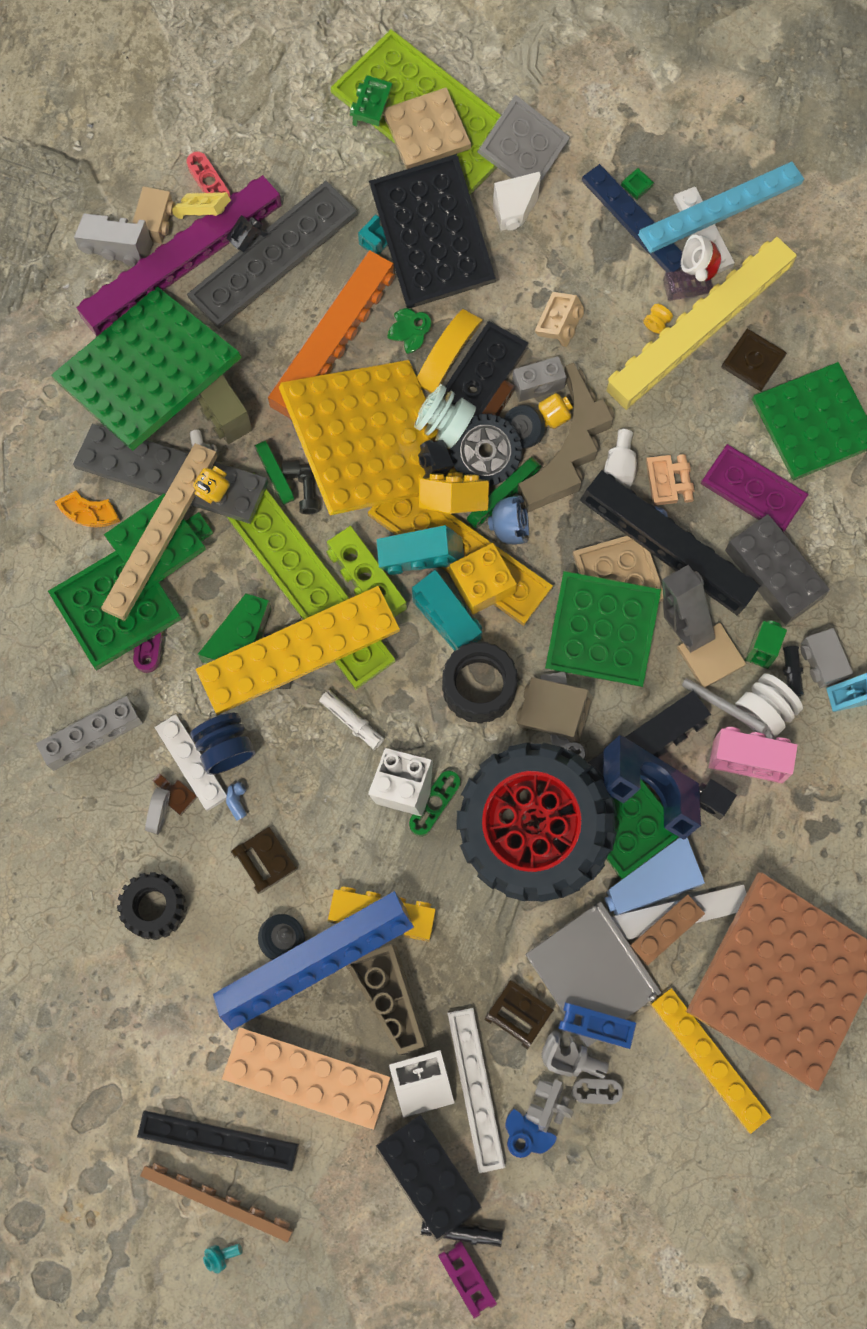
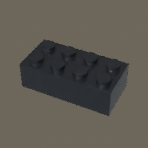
(428, 1178)

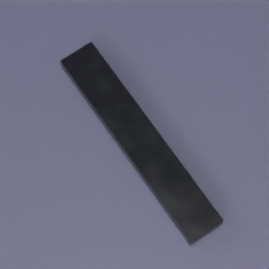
(217, 1140)

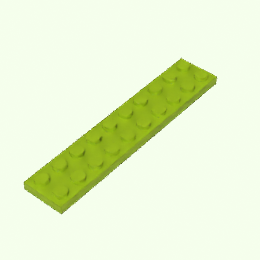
(304, 580)

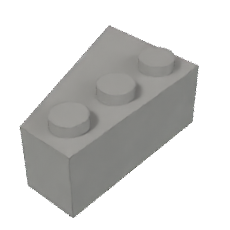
(113, 239)

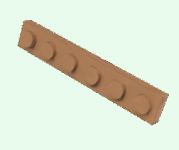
(229, 1206)

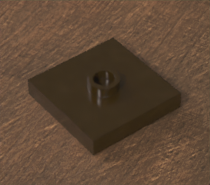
(754, 360)

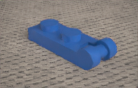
(598, 1026)

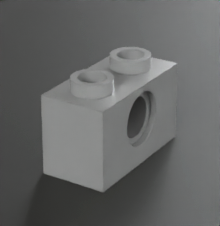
(539, 379)

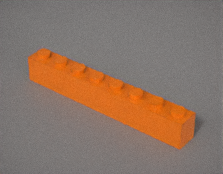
(338, 324)

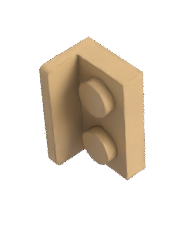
(560, 317)

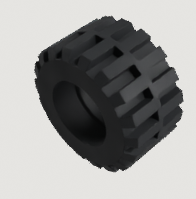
(136, 891)

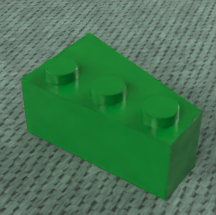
(239, 629)

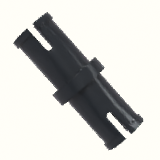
(793, 670)

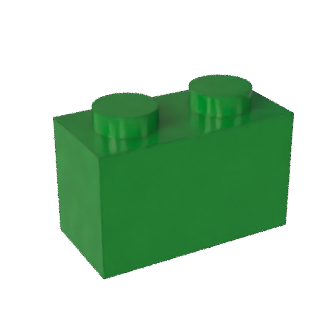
(766, 644)

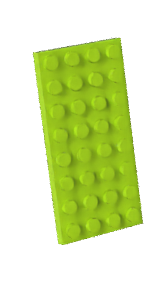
(414, 76)

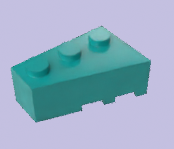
(419, 550)

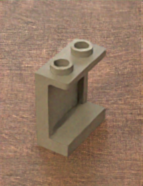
(554, 709)

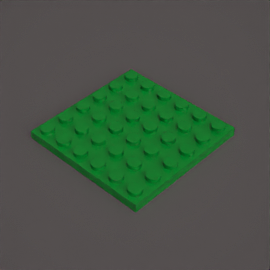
(146, 367)

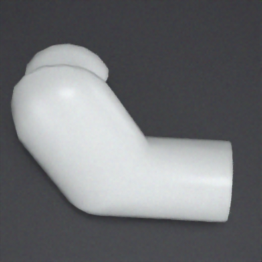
(196, 437)

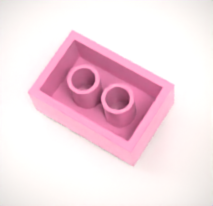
(753, 755)

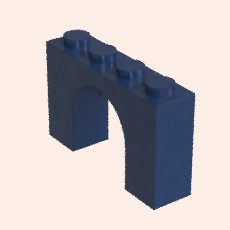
(680, 795)

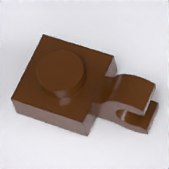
(180, 795)

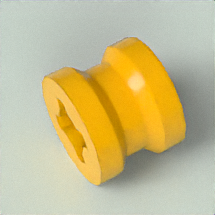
(658, 318)

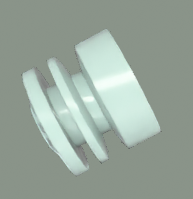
(442, 415)

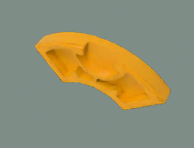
(87, 512)

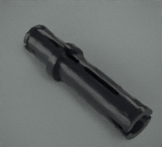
(472, 1233)

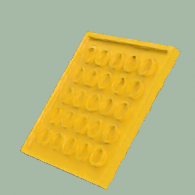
(361, 433)

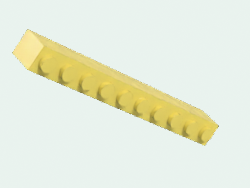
(700, 323)

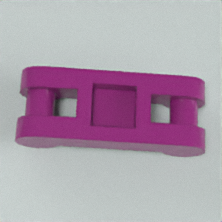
(467, 1279)

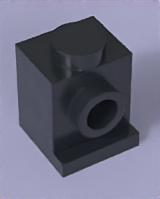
(435, 458)

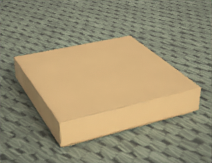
(713, 659)

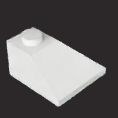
(515, 200)

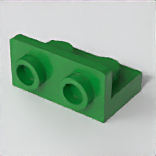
(371, 101)

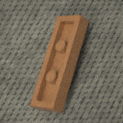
(667, 929)

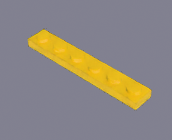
(710, 1061)

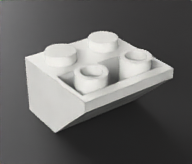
(402, 782)
(421, 1084)

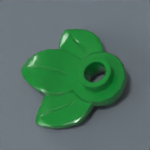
(407, 331)

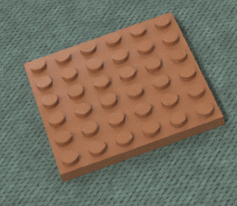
(784, 982)

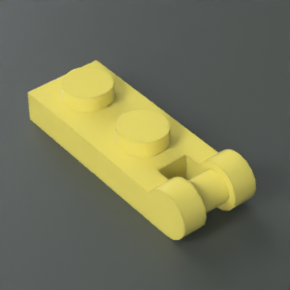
(201, 204)

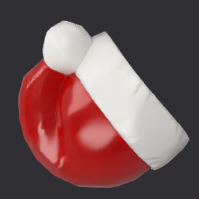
(700, 258)

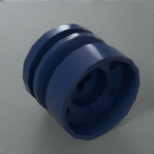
(222, 743)

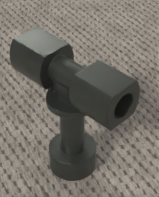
(304, 473)

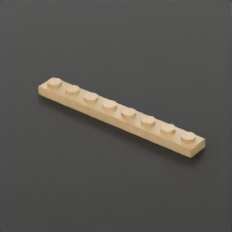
(157, 534)

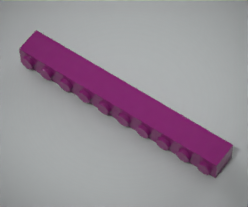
(177, 256)

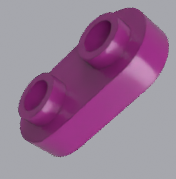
(146, 650)

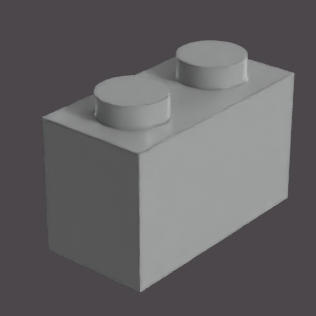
(826, 658)

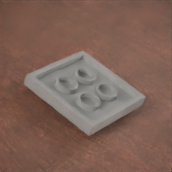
(523, 141)

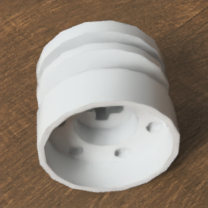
(771, 703)

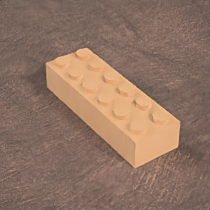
(306, 1078)

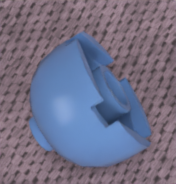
(510, 521)

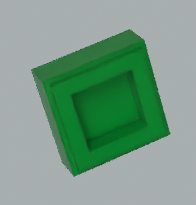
(637, 184)

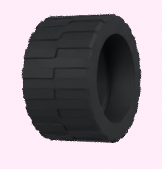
(479, 653)

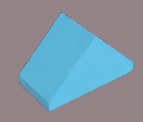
(848, 694)

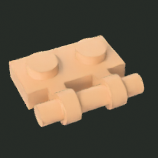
(662, 479)

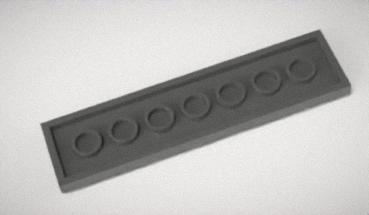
(271, 257)
(156, 466)

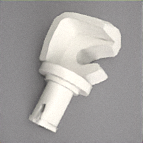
(622, 460)

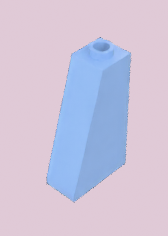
(661, 877)

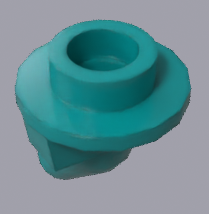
(215, 1258)

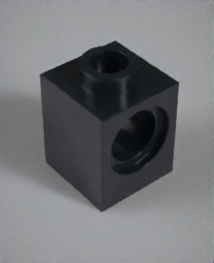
(715, 798)

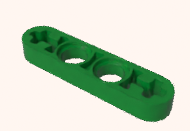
(506, 489)

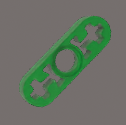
(274, 472)
(445, 802)

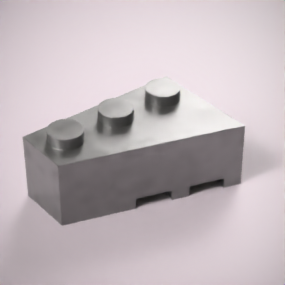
(687, 608)

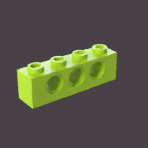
(349, 543)

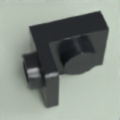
(244, 232)

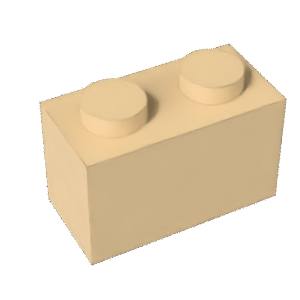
(155, 208)

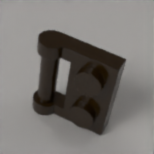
(271, 855)
(523, 1006)

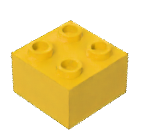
(453, 493)
(482, 578)

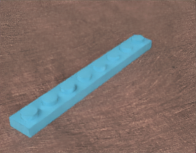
(720, 207)

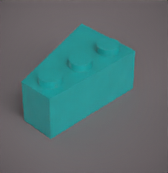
(445, 611)

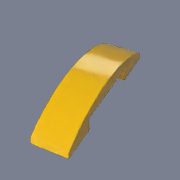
(447, 349)

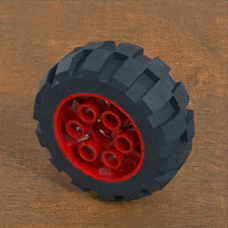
(587, 832)

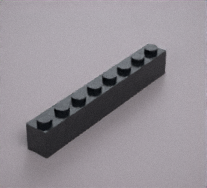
(669, 541)
(654, 736)

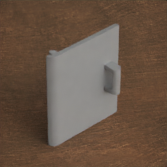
(593, 968)

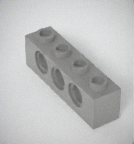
(89, 733)

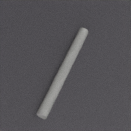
(725, 706)

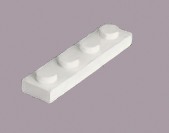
(690, 198)
(188, 759)

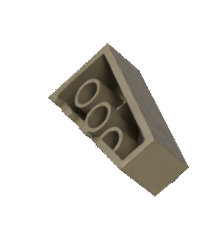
(390, 998)

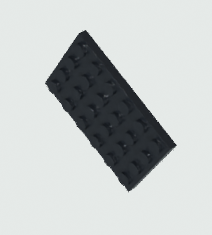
(432, 231)

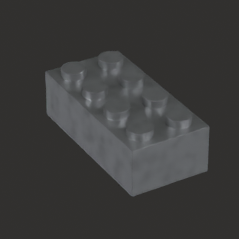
(779, 568)

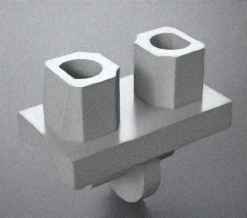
(543, 1116)

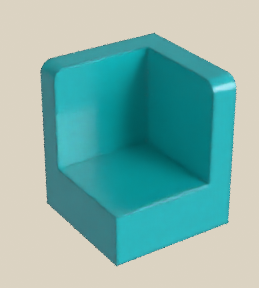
(372, 236)

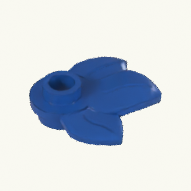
(535, 1140)

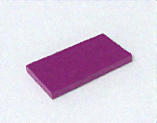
(753, 487)

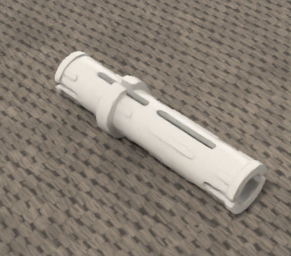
(358, 725)

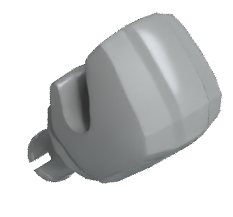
(570, 1060)

